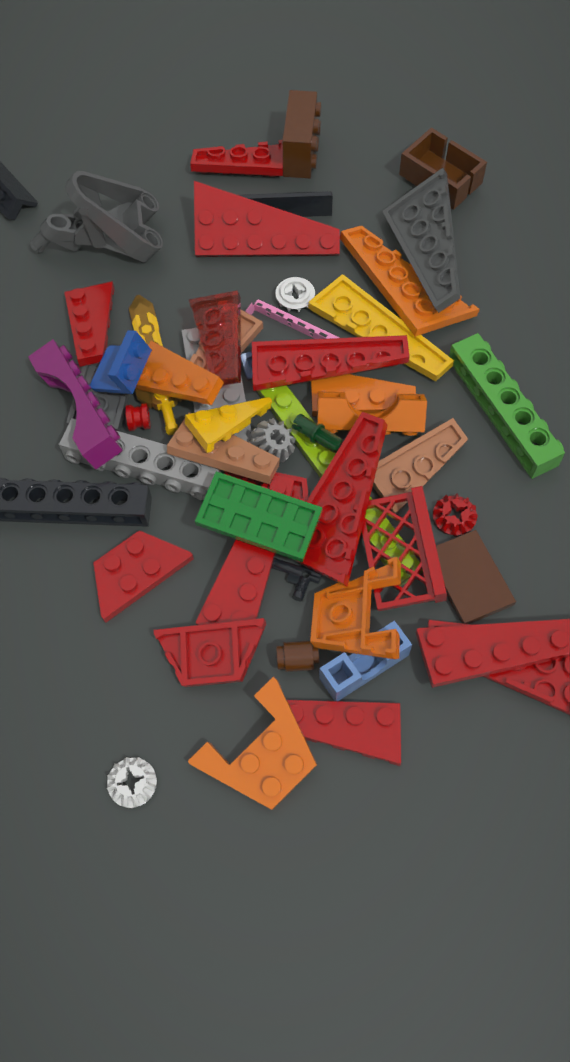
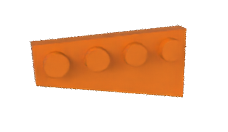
(177, 377)
(363, 393)

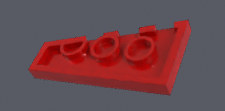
(257, 160)
(90, 320)
(352, 726)

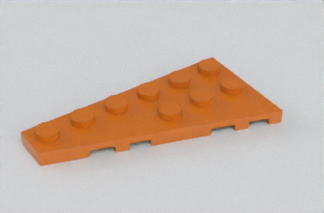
(401, 284)

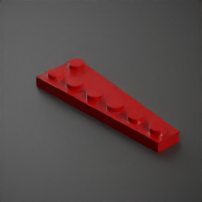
(313, 359)
(243, 577)
(487, 649)

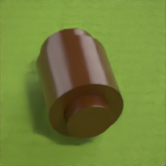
(297, 656)

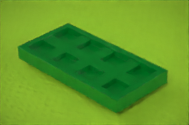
(259, 516)

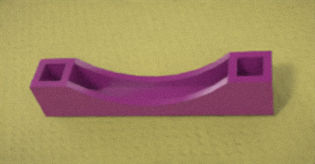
(92, 434)

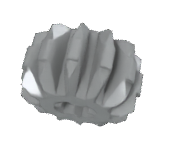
(274, 439)

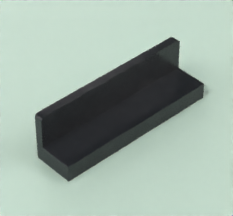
(13, 194)
(299, 203)

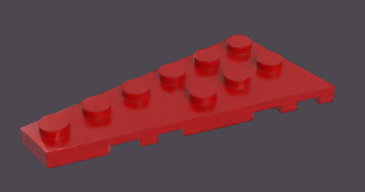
(243, 227)
(344, 499)

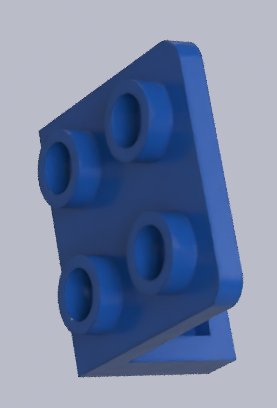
(122, 365)

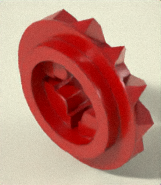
(451, 524)

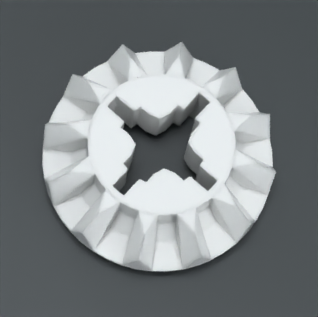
(302, 287)
(143, 789)

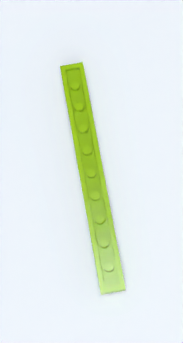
(286, 408)

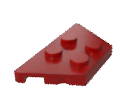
(134, 570)
(211, 651)

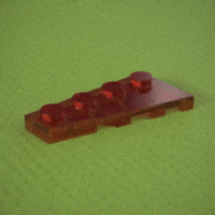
(220, 333)

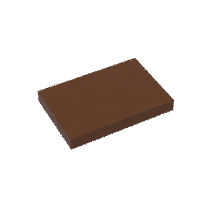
(472, 578)

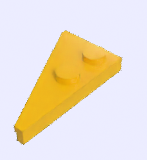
(223, 422)

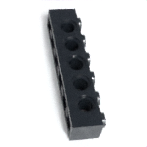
(78, 510)

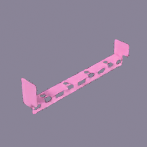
(283, 320)

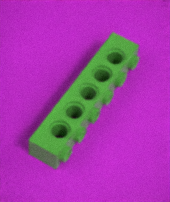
(505, 417)

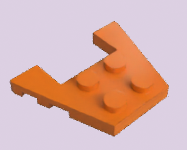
(343, 615)
(271, 762)

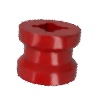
(138, 417)

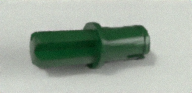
(317, 433)

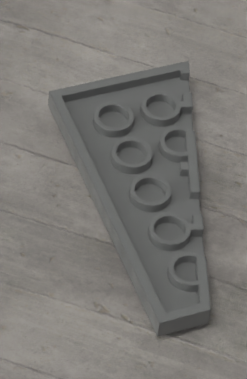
(426, 235)

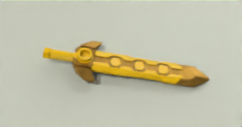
(146, 324)

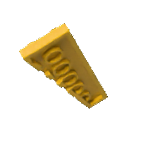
(365, 317)

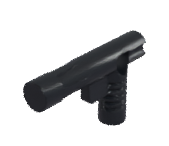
(296, 577)

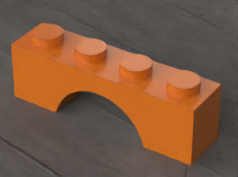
(404, 415)

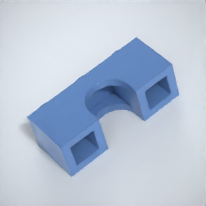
(350, 672)

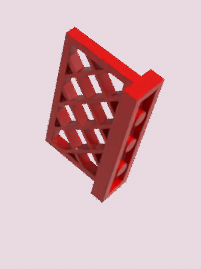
(426, 548)

